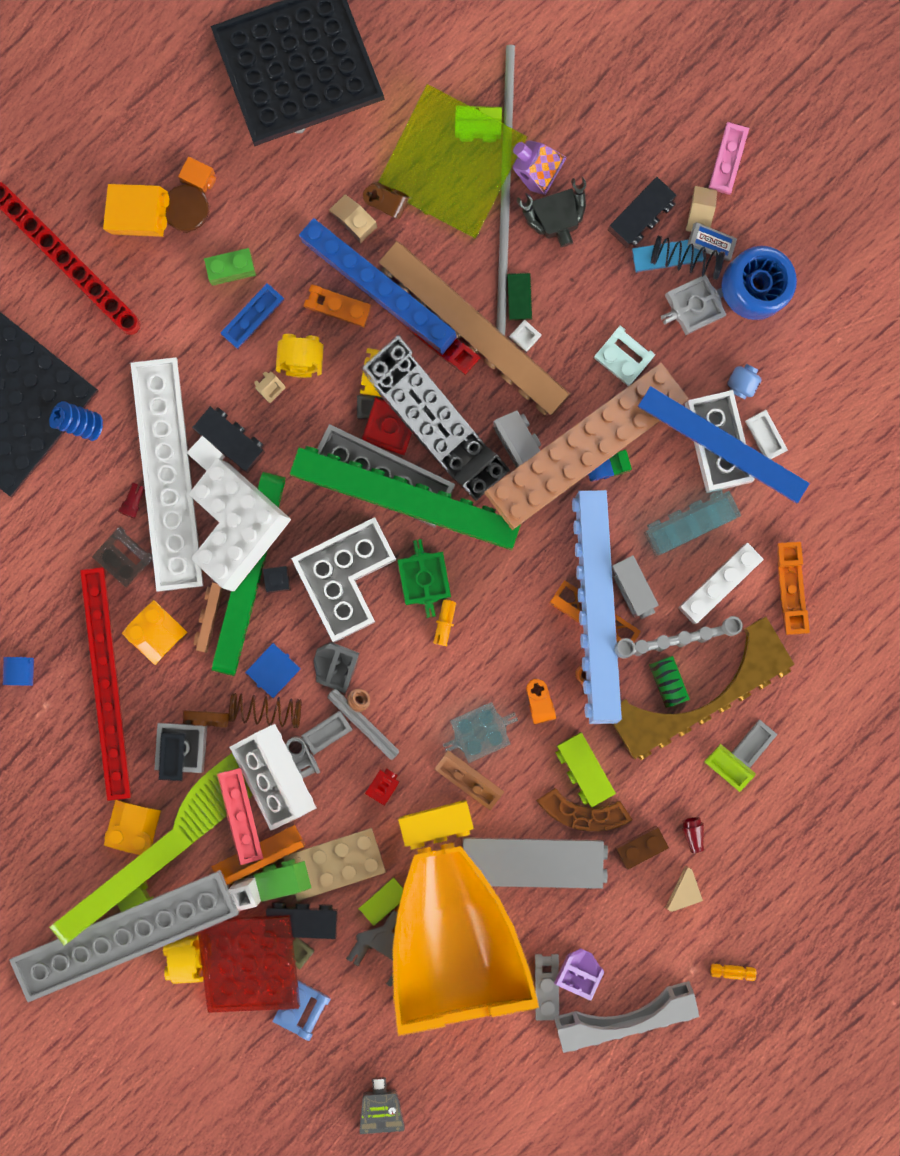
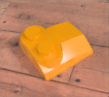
(154, 632)
(131, 827)

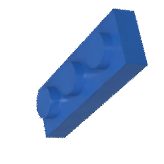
(252, 316)

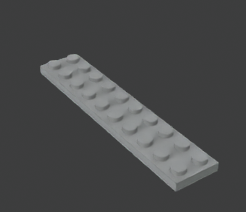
(125, 936)

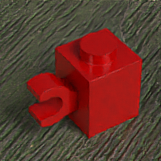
(383, 786)

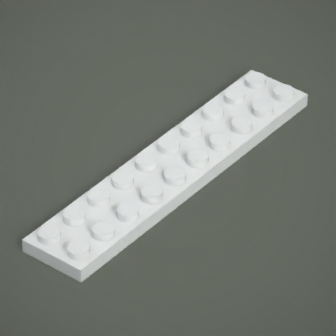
(166, 473)

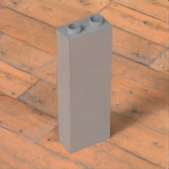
(539, 861)

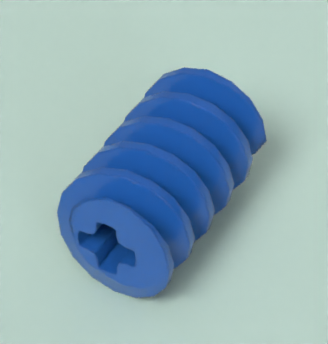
(76, 420)

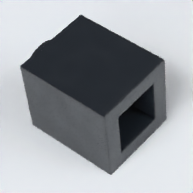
(277, 579)

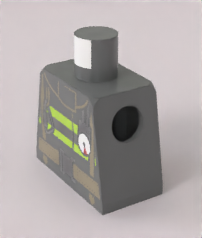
(381, 1109)

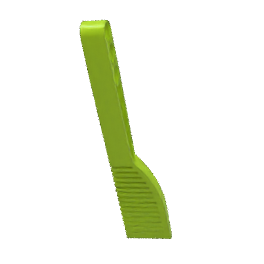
(196, 816)

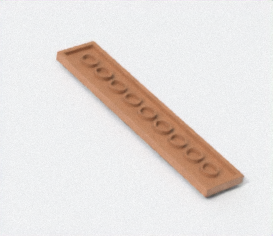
(580, 449)

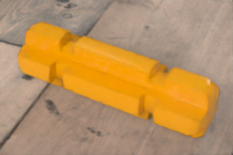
(733, 972)

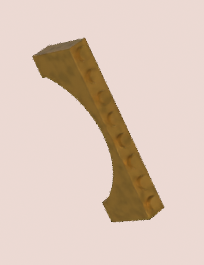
(761, 660)

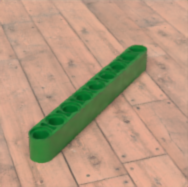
(243, 598)

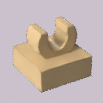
(270, 386)

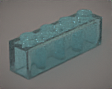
(692, 523)

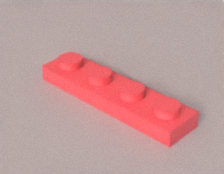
(240, 816)

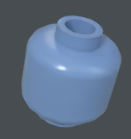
(744, 381)

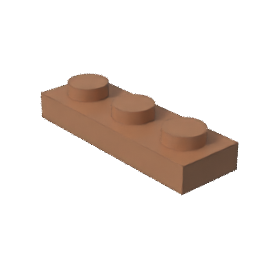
(208, 617)
(469, 780)

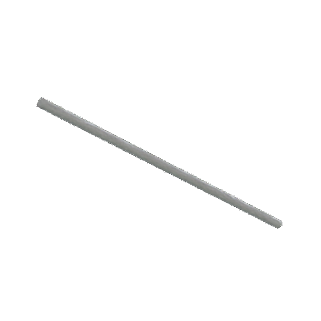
(505, 196)

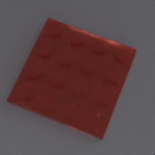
(249, 965)

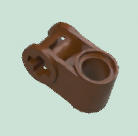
(388, 200)

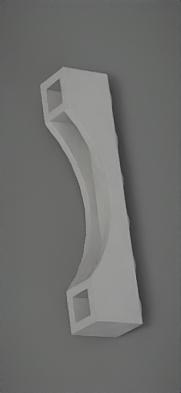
(672, 1006)

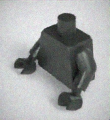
(556, 213)

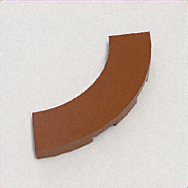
(581, 817)

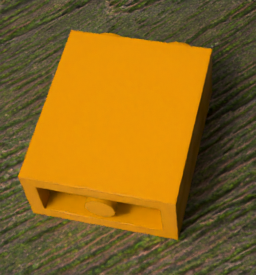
(136, 210)

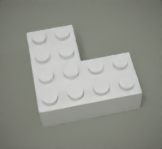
(245, 525)
(331, 575)

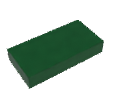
(519, 296)

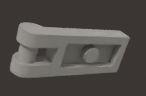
(545, 989)

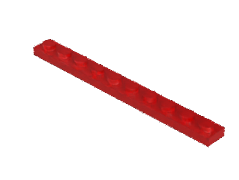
(105, 684)

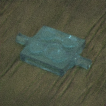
(480, 732)

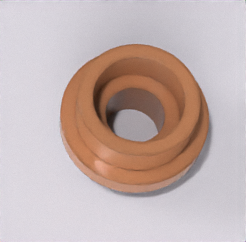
(364, 698)

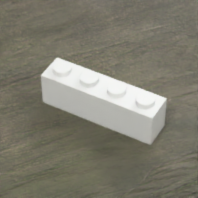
(720, 583)

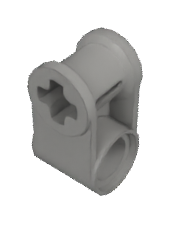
(303, 758)

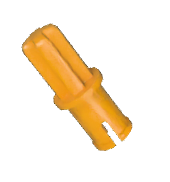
(444, 622)

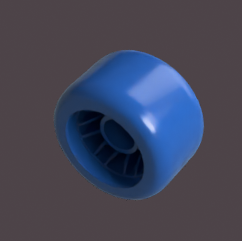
(770, 271)

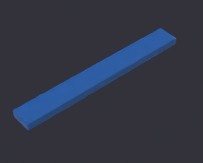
(723, 445)

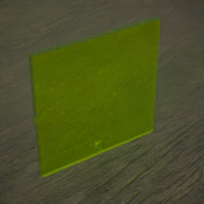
(452, 160)

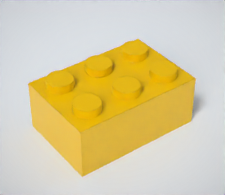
(436, 824)

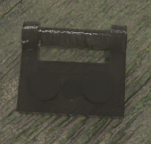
(118, 563)

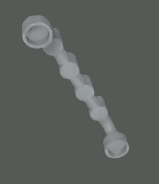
(626, 647)

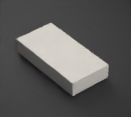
(766, 435)

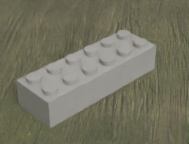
(355, 449)

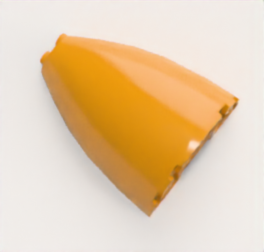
(454, 947)

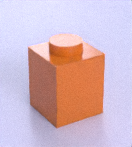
(197, 175)

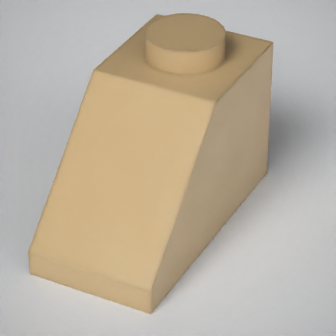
(353, 218)

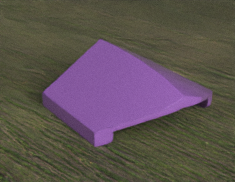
(580, 974)

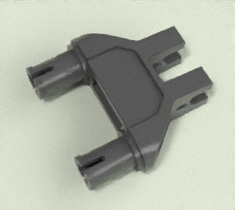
(378, 938)

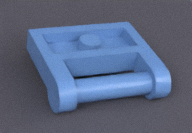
(290, 1017)

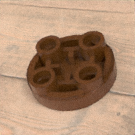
(186, 208)
(205, 718)

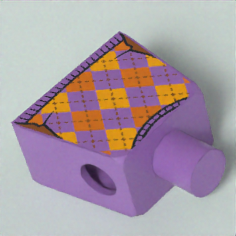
(537, 165)

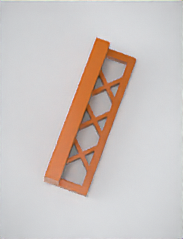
(573, 613)
(272, 850)

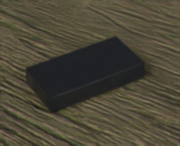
(171, 756)

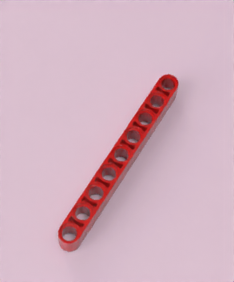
(69, 268)

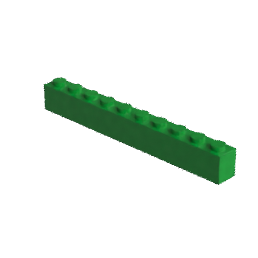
(403, 498)

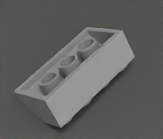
(516, 437)

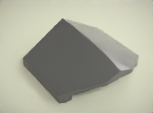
(335, 666)

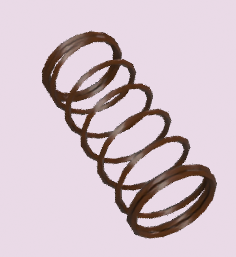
(233, 711)

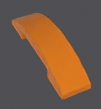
(792, 588)

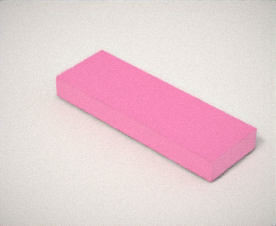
(728, 158)

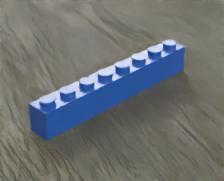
(378, 286)

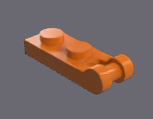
(338, 306)

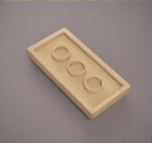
(340, 862)

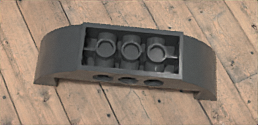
(433, 419)

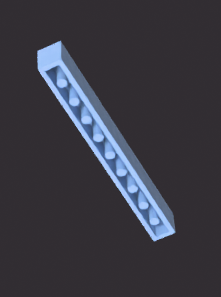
(597, 607)

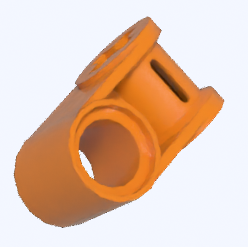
(541, 705)

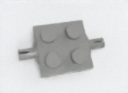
(694, 305)

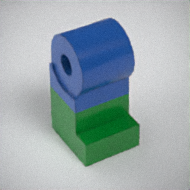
(612, 467)

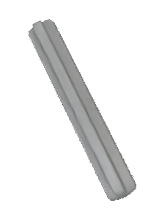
(363, 724)

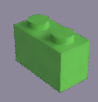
(230, 267)
(283, 880)

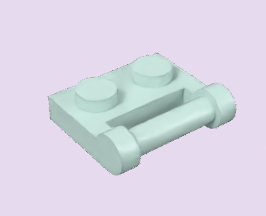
(620, 362)

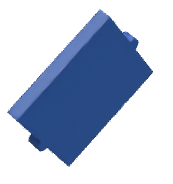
(273, 670)

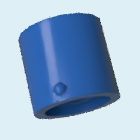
(18, 671)

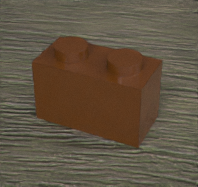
(641, 847)

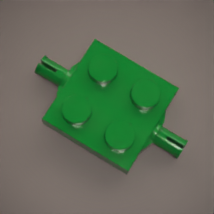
(424, 578)

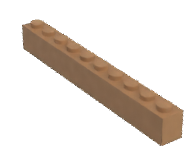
(474, 328)

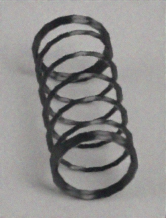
(657, 250)

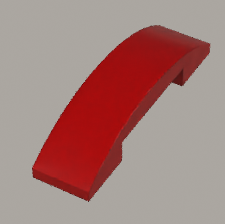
(457, 354)

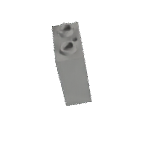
(634, 587)

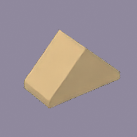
(702, 207)
(685, 892)

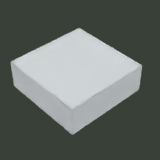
(525, 336)

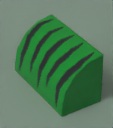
(669, 682)

